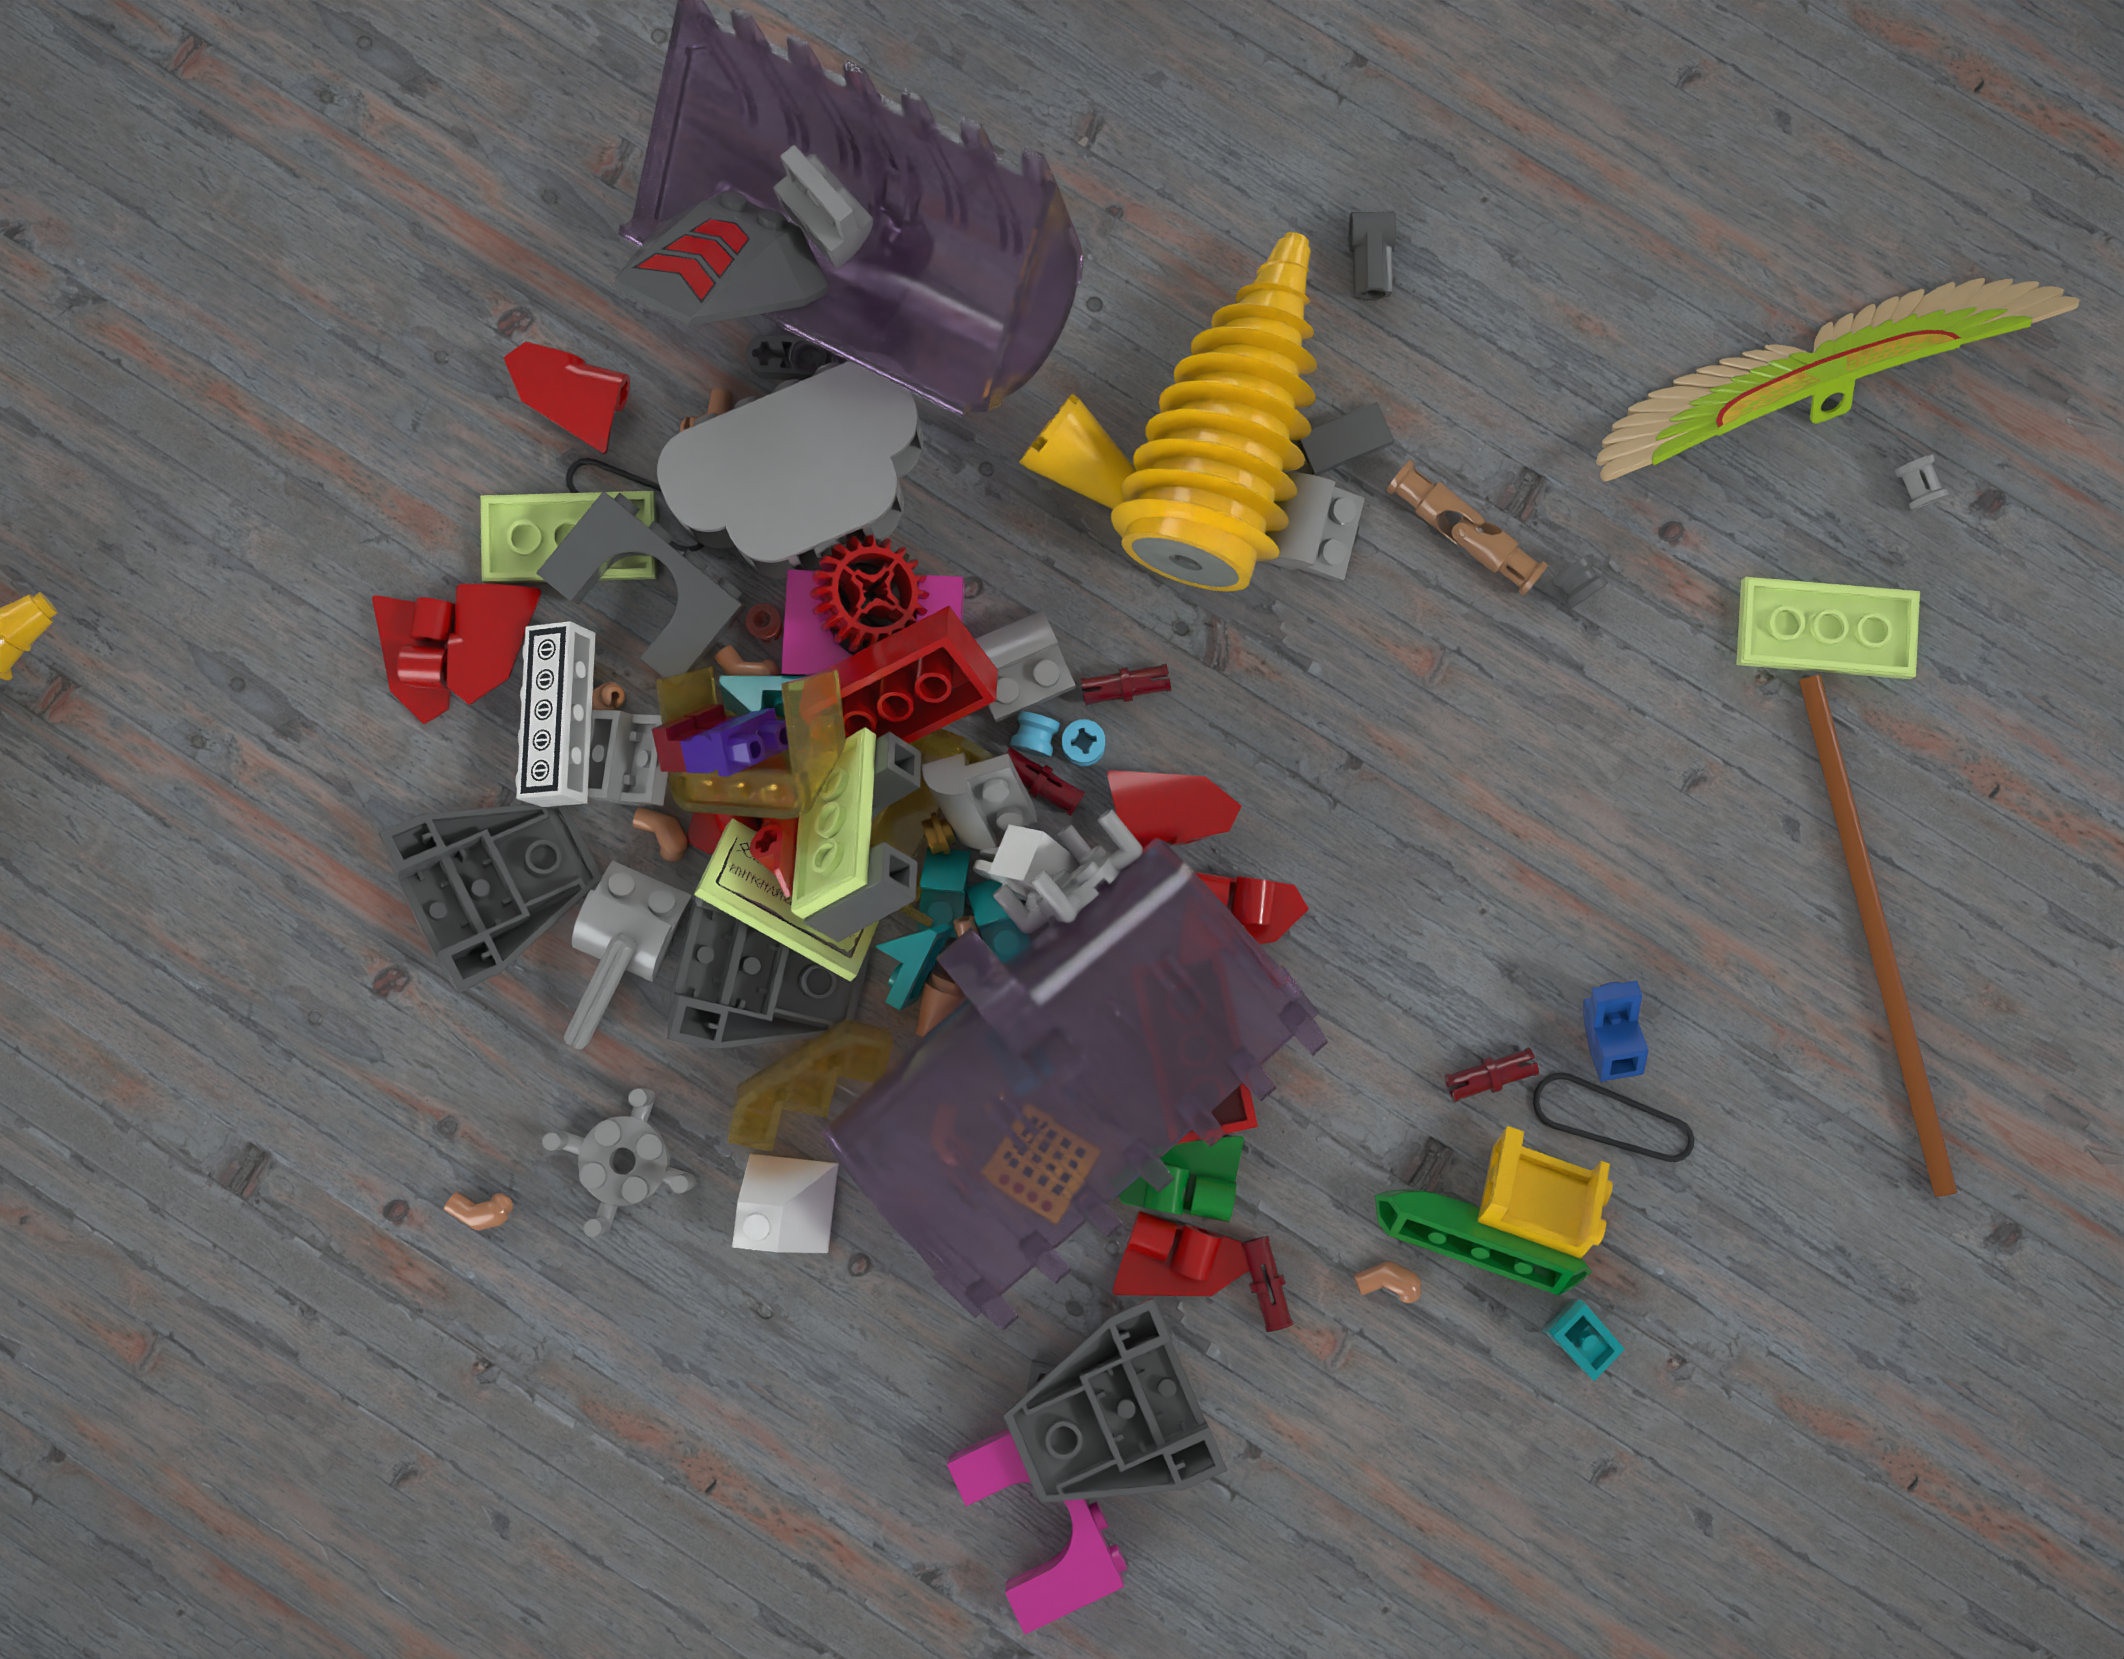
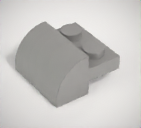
(822, 207)
(1319, 528)
(1027, 665)
(625, 759)
(979, 797)
(635, 907)

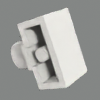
(1021, 858)

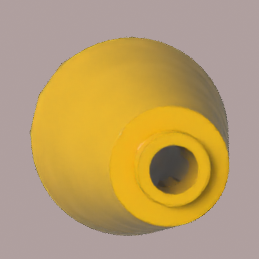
(1079, 455)

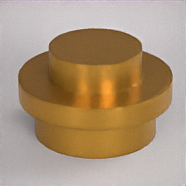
(938, 834)

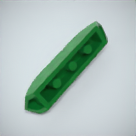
(1453, 1231)

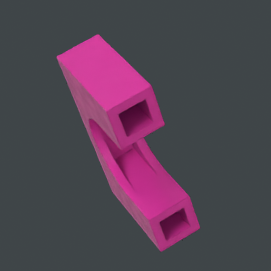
(812, 650)
(1078, 1573)

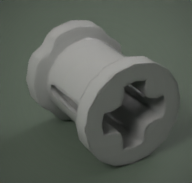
(1922, 482)

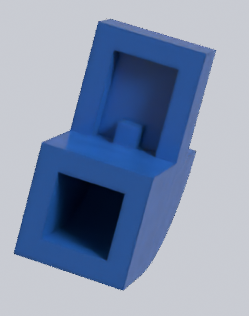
(1614, 1030)

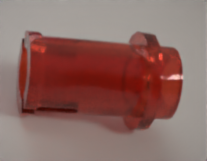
(754, 620)

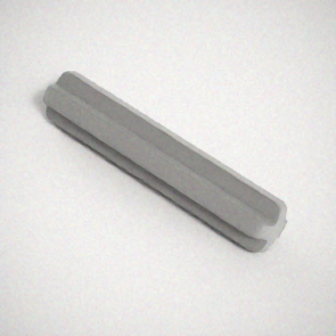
(599, 991)

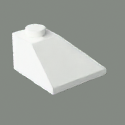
(785, 1205)

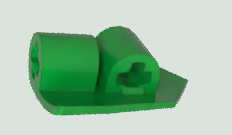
(1201, 1183)

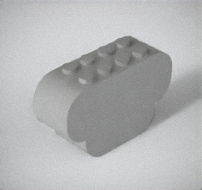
(796, 469)

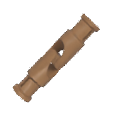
(1482, 539)

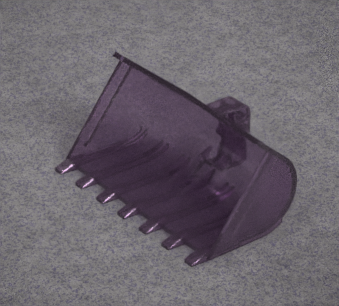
(964, 248)
(1068, 1077)

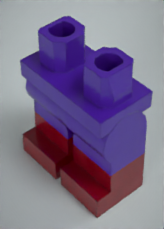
(713, 742)

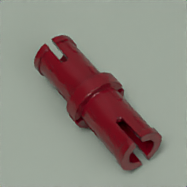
(1125, 684)
(1045, 783)
(1491, 1075)
(1275, 1314)

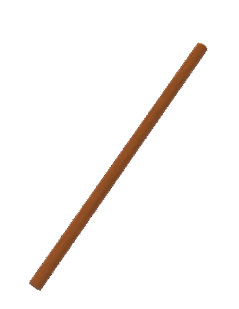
(1878, 937)

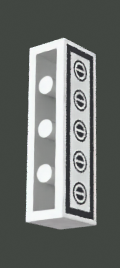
(555, 715)

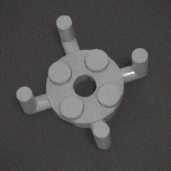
(1067, 892)
(597, 1166)

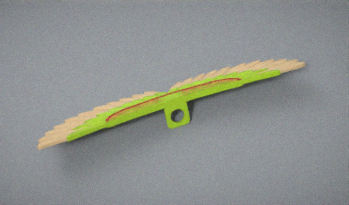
(1772, 378)

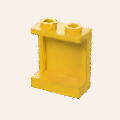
(1544, 1197)

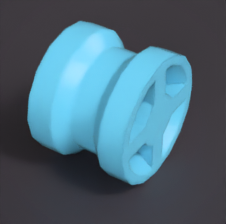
(1035, 734)
(1083, 751)

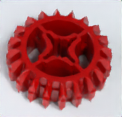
(854, 585)

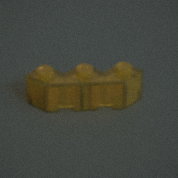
(806, 1080)

